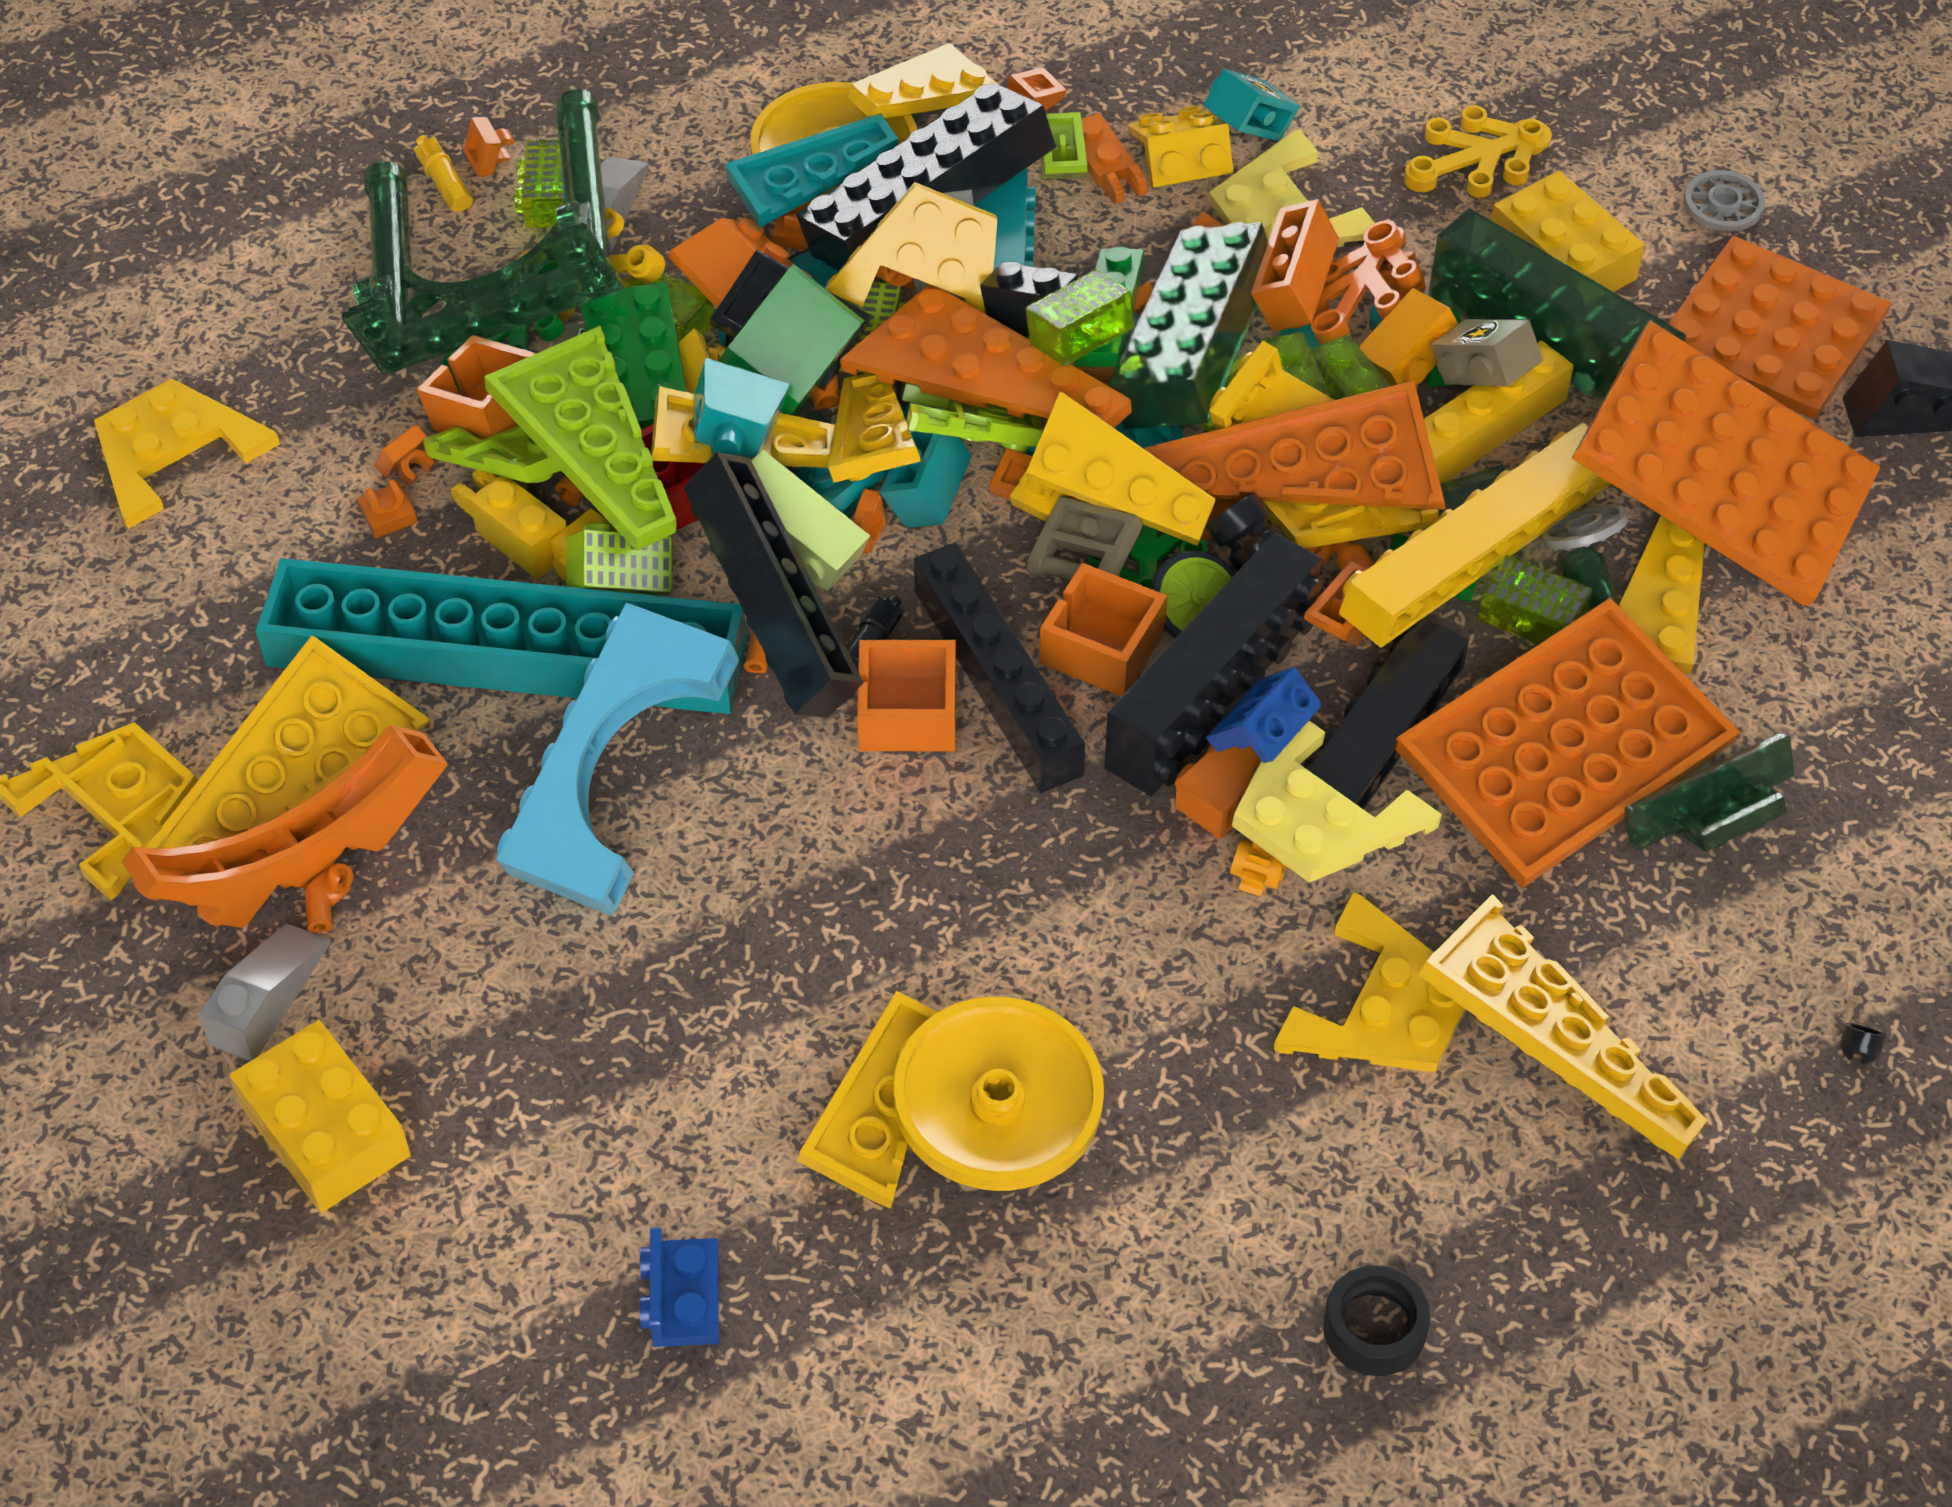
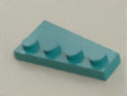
(801, 170)

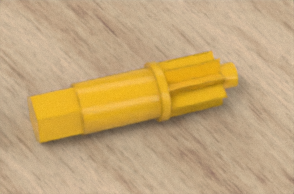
(439, 168)

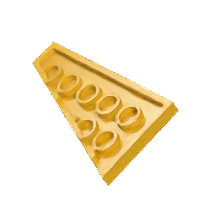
(289, 747)
(1550, 1017)

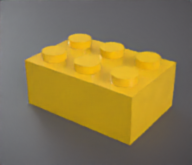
(1572, 229)
(320, 1115)

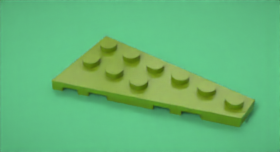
(587, 427)

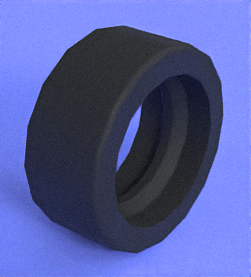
(1360, 1355)

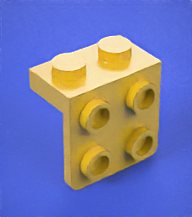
(1184, 145)
(1261, 391)

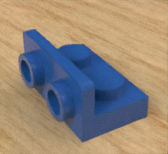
(1267, 715)
(682, 1290)

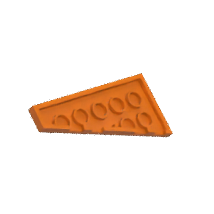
(975, 361)
(1335, 452)

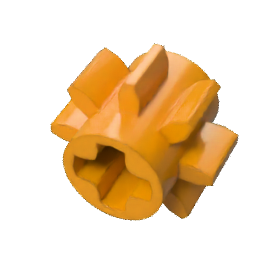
(1256, 868)

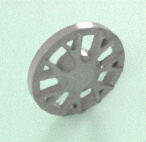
(1724, 201)
(1586, 527)

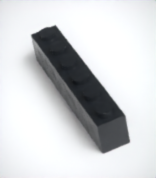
(772, 585)
(999, 668)
(1398, 696)

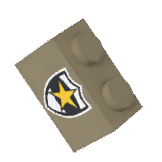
(1486, 352)

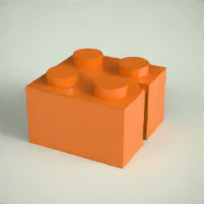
(476, 408)
(1109, 630)
(907, 695)

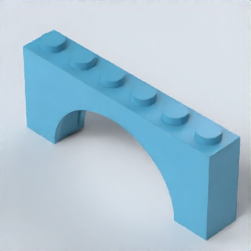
(639, 666)

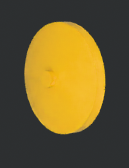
(811, 112)
(998, 1093)

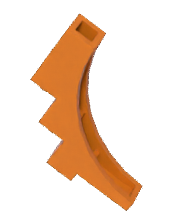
(355, 811)

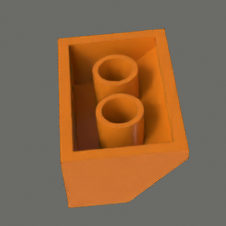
(720, 254)

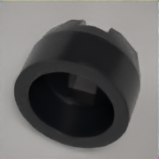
(1862, 1039)

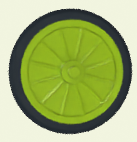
(1190, 583)

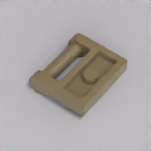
(1085, 530)

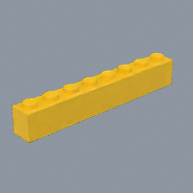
(1469, 540)

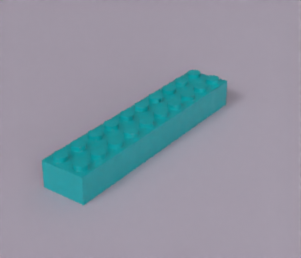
(468, 627)

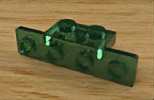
(1717, 800)

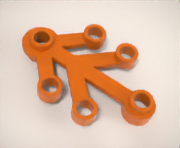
(1381, 243)

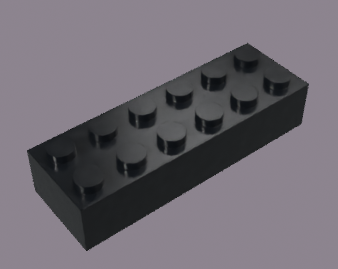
(964, 149)
(1212, 665)

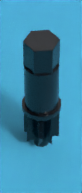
(876, 625)

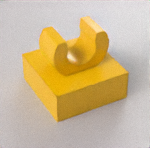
(1035, 498)

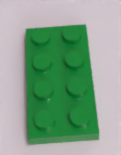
(642, 343)

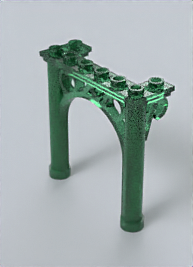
(497, 302)

